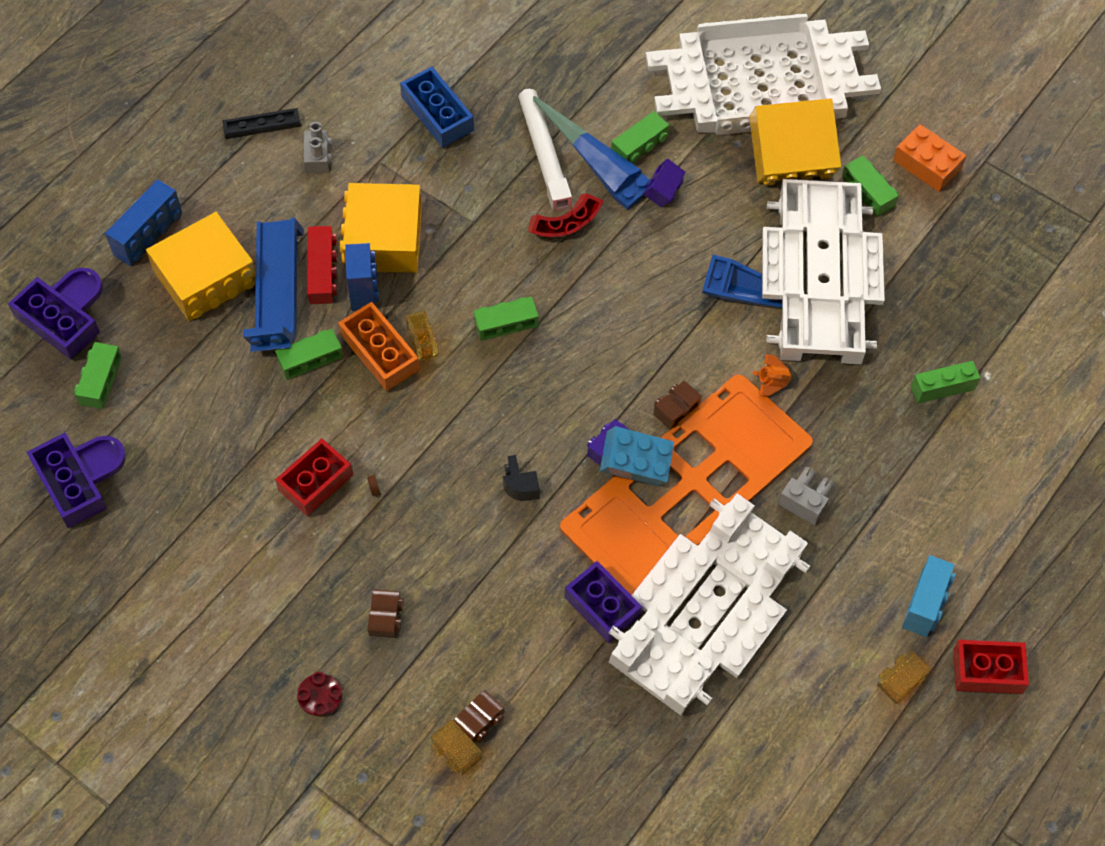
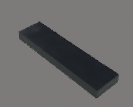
(261, 123)

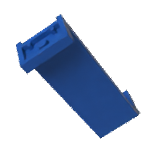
(275, 285)

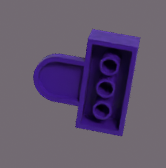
(59, 310)
(73, 472)

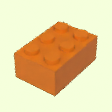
(929, 157)

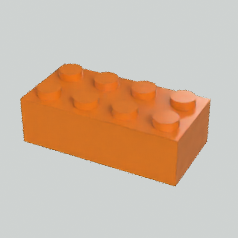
(379, 346)

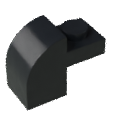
(520, 485)

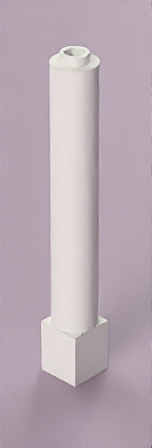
(556, 184)

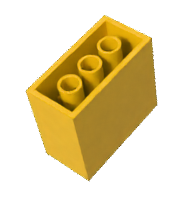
(795, 141)
(388, 220)
(202, 266)

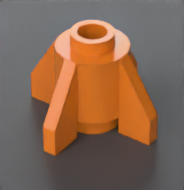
(774, 375)

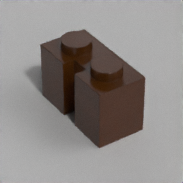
(676, 405)

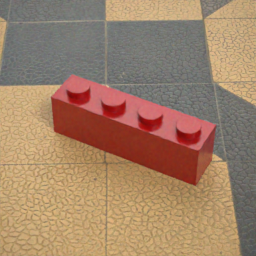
(320, 265)

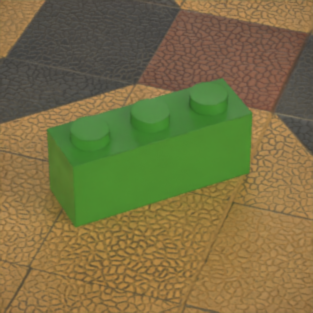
(641, 137)
(874, 188)
(506, 318)
(309, 354)
(98, 375)
(945, 382)

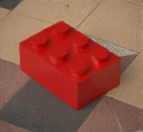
(314, 477)
(990, 666)

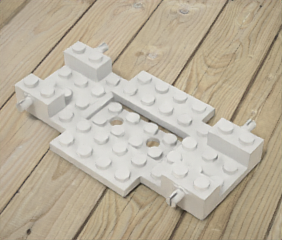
(822, 318)
(745, 555)

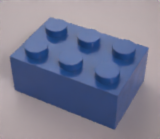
(361, 275)

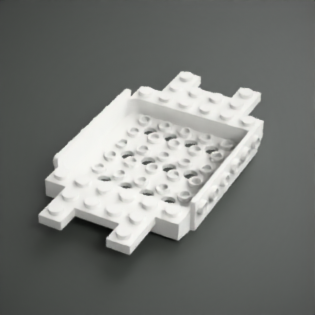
(822, 57)

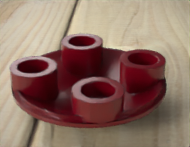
(319, 694)

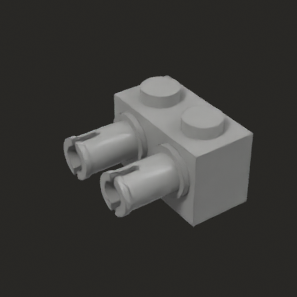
(317, 149)
(804, 501)

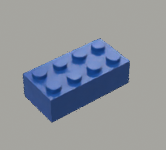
(437, 106)
(144, 223)

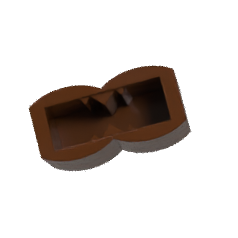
(384, 613)
(480, 716)

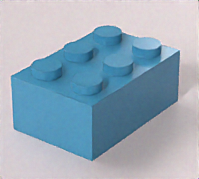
(637, 456)
(929, 596)

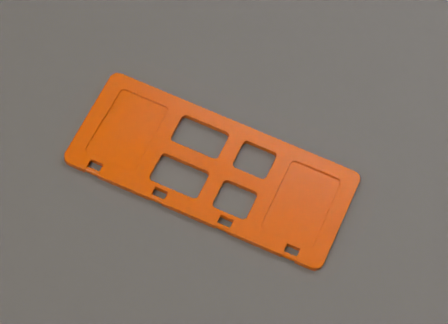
(742, 429)

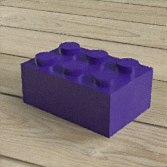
(602, 601)

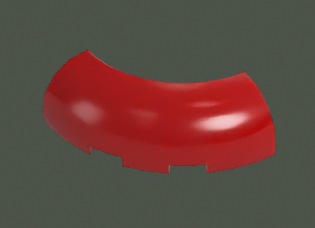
(570, 222)

